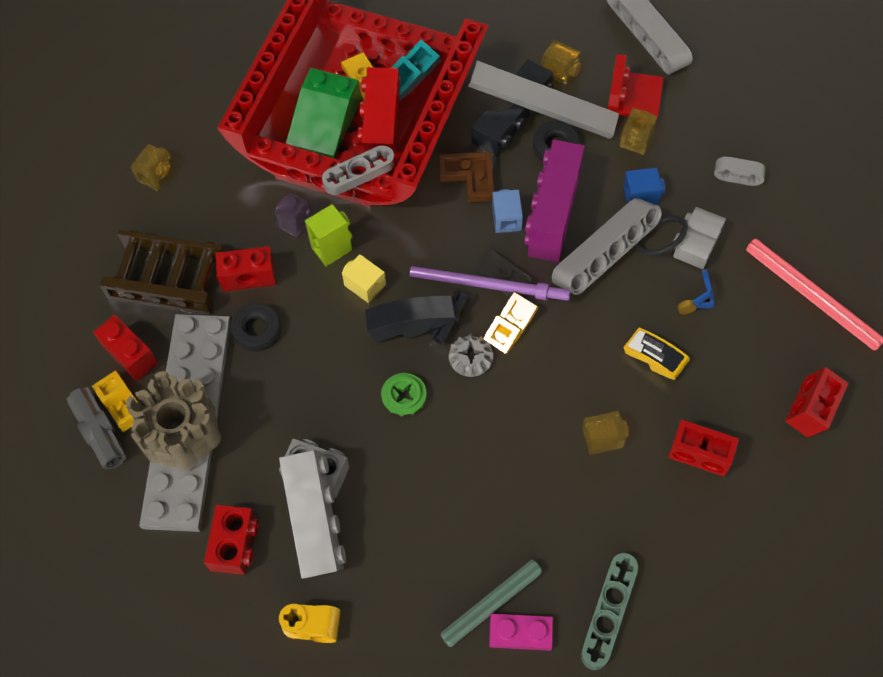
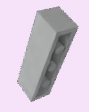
(312, 513)

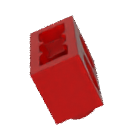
(816, 402)
(703, 448)
(223, 539)

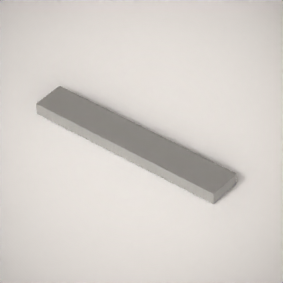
(543, 99)

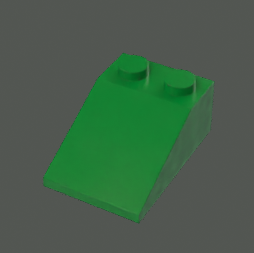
(324, 112)

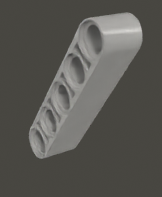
(653, 33)
(606, 246)

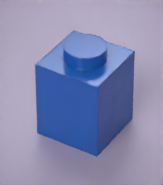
(643, 185)

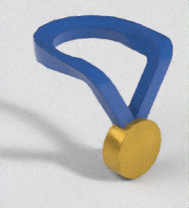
(690, 306)

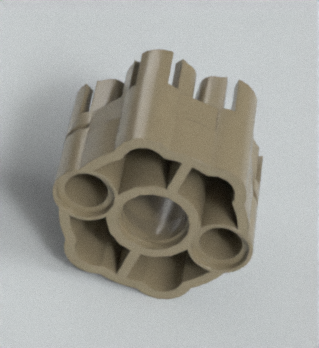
(165, 404)

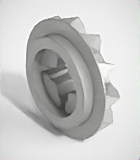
(460, 362)

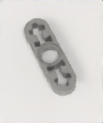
(361, 160)

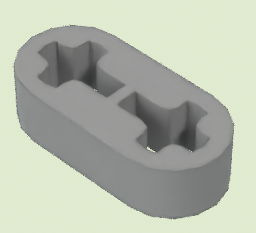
(739, 171)

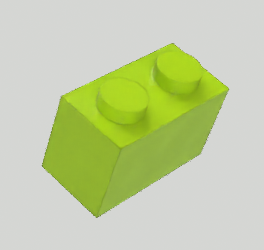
(329, 234)

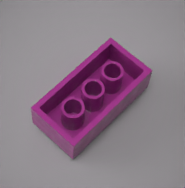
(553, 200)

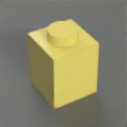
(363, 278)

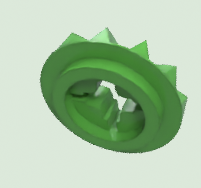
(403, 382)

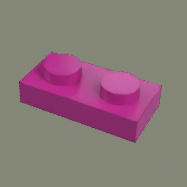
(521, 632)

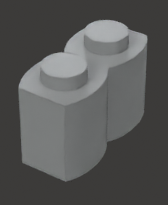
(701, 237)

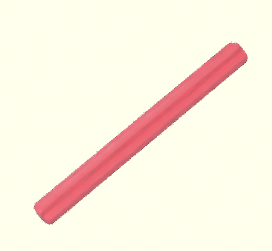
(815, 294)

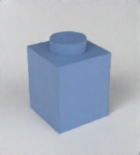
(507, 211)

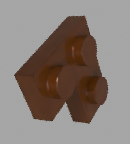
(469, 167)

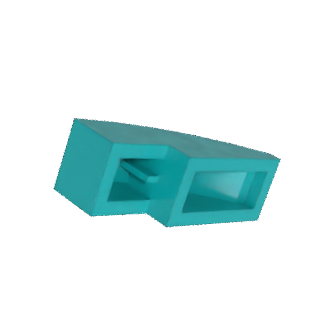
(416, 67)

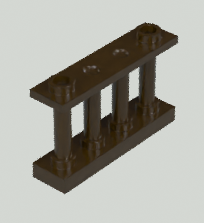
(158, 295)

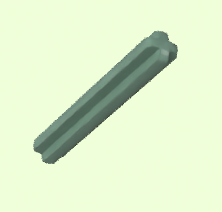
(491, 603)

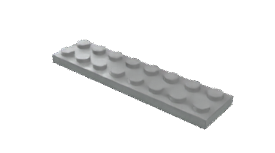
(175, 496)

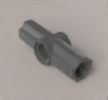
(96, 428)

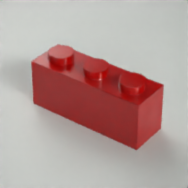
(380, 108)

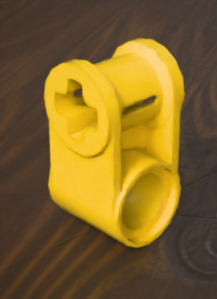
(315, 622)

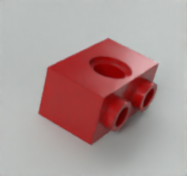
(245, 269)

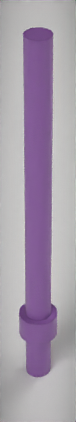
(540, 291)

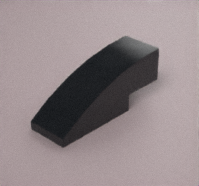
(409, 316)

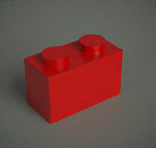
(125, 347)

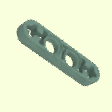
(611, 611)

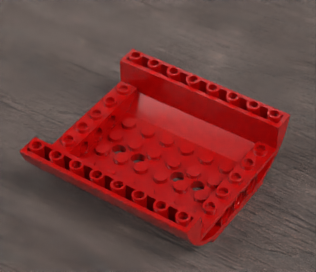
(320, 38)

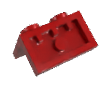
(633, 90)

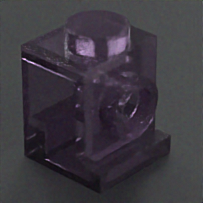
(288, 211)

